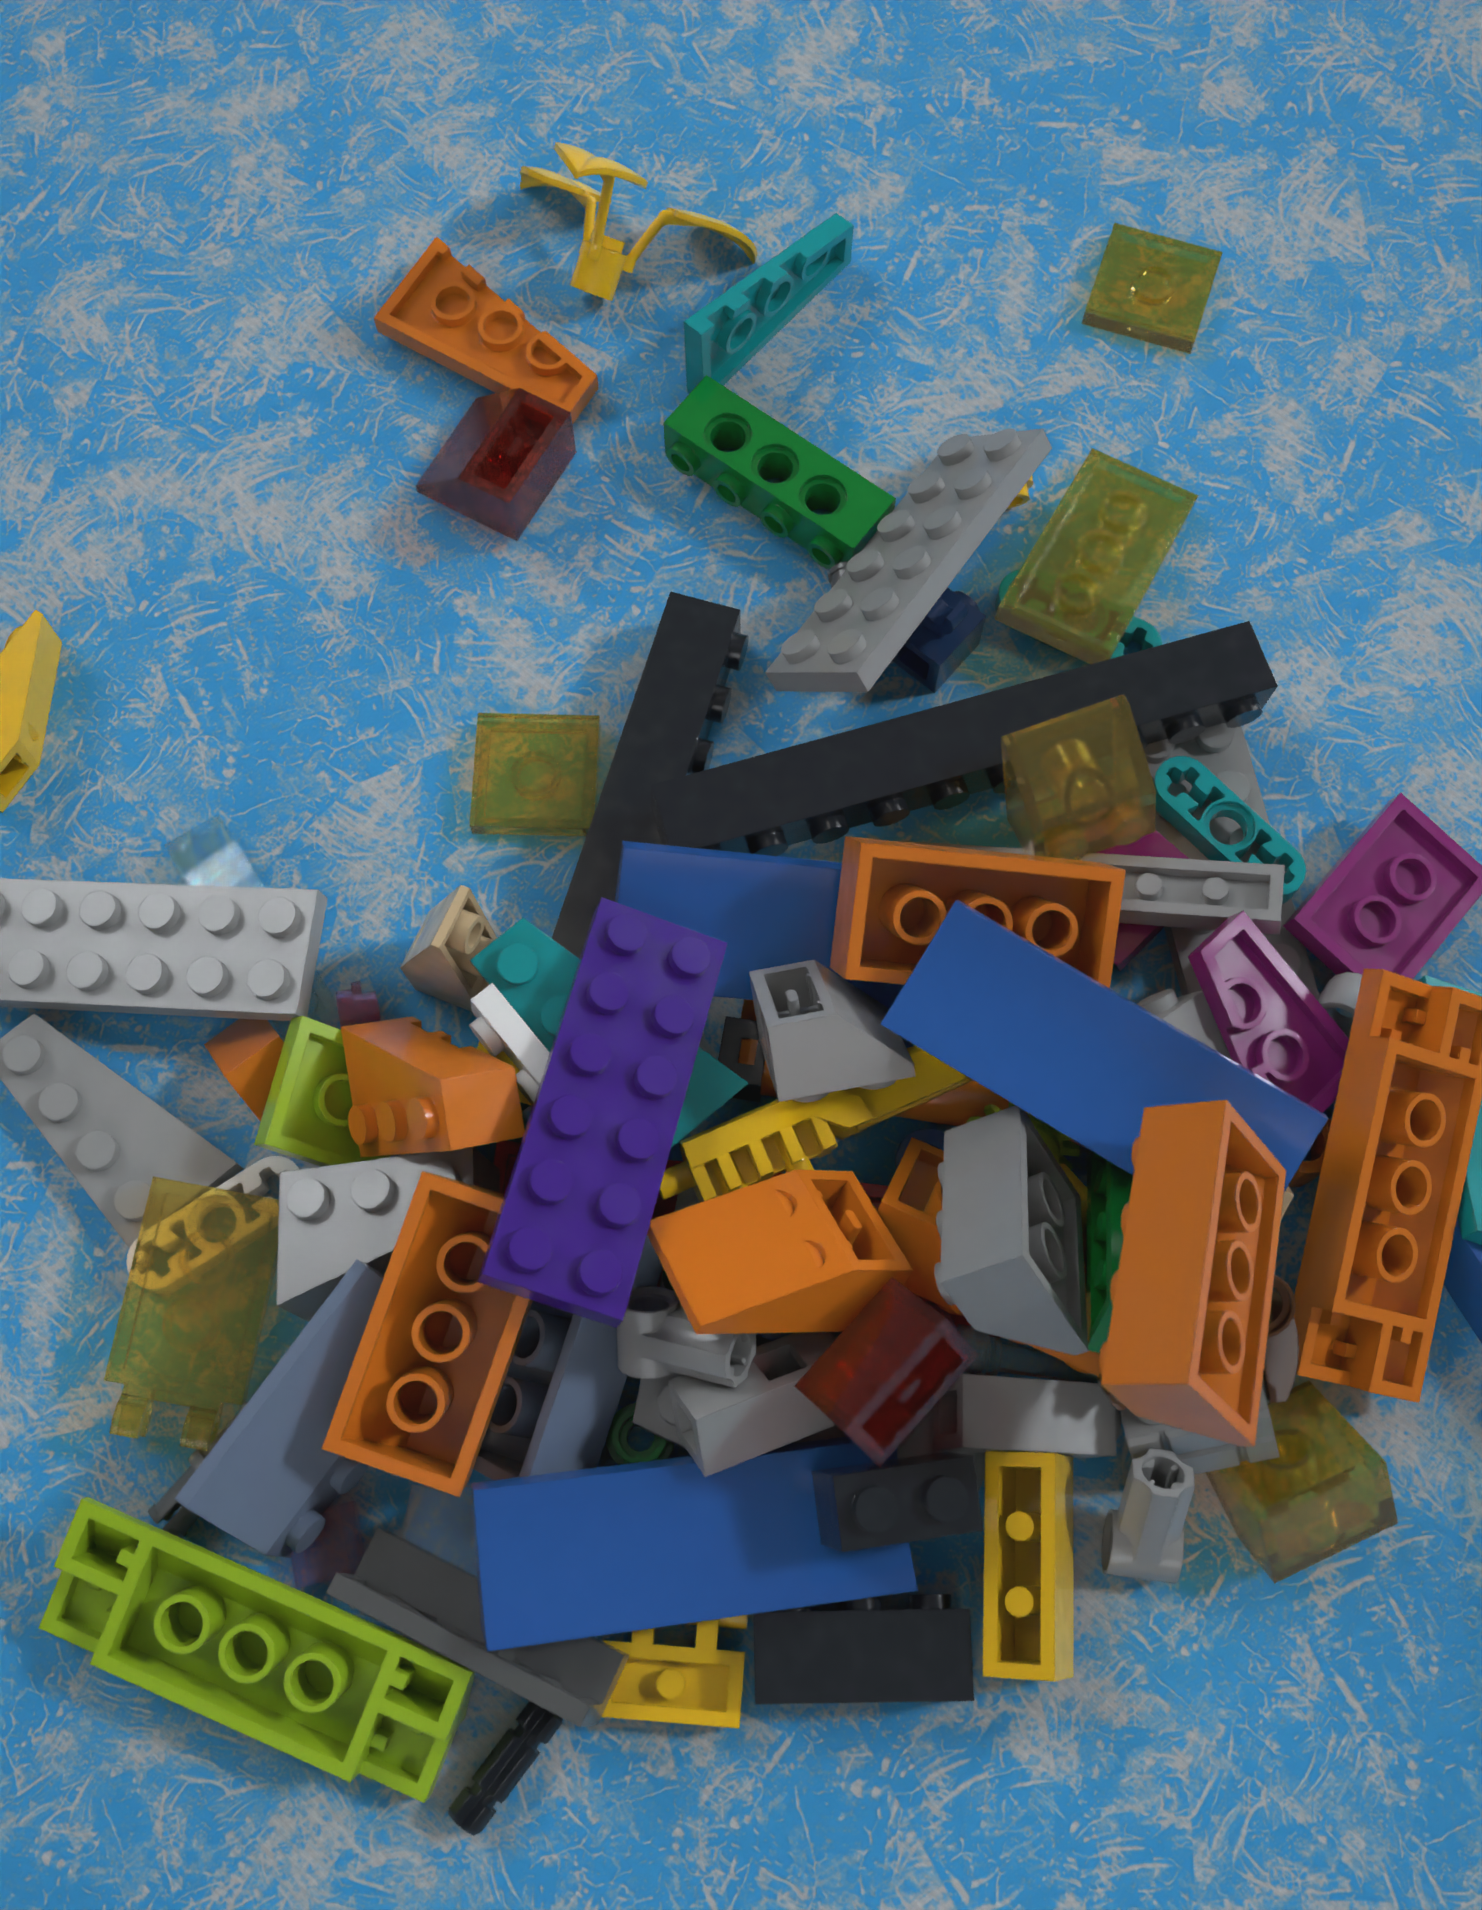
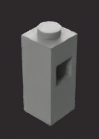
(759, 1415)
(1025, 1416)

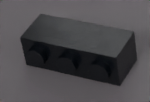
(864, 1653)

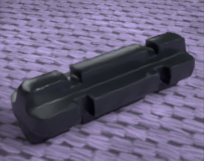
(503, 1768)

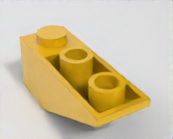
(26, 695)

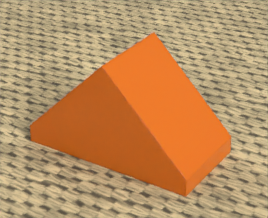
(248, 1059)

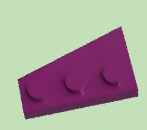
(1269, 1013)

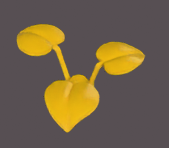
(601, 256)

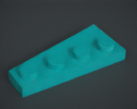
(756, 308)
(536, 980)

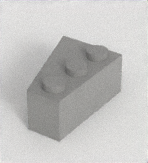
(353, 1214)

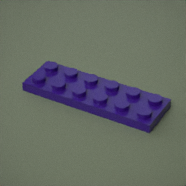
(605, 1115)

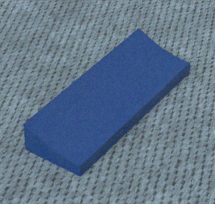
(759, 904)
(1074, 1045)
(665, 1546)

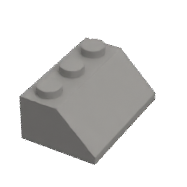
(1011, 1234)

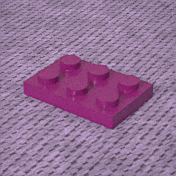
(1389, 896)

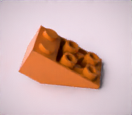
(779, 1255)

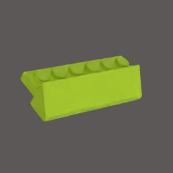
(255, 1653)

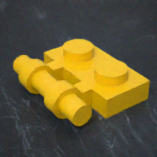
(679, 1681)

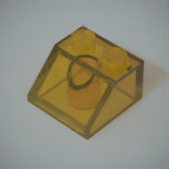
(1079, 782)
(1314, 1497)

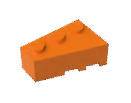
(423, 1092)

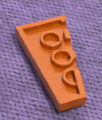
(468, 328)

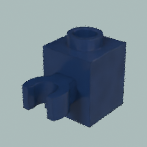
(942, 639)

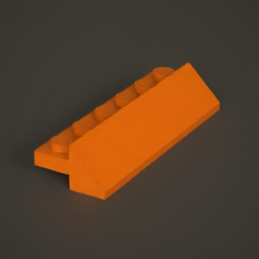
(1390, 1186)

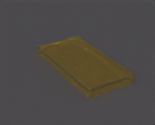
(1096, 558)

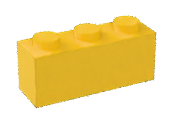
(1028, 1566)

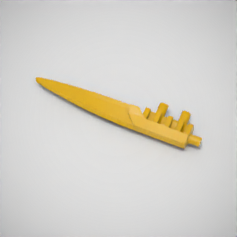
(793, 1132)

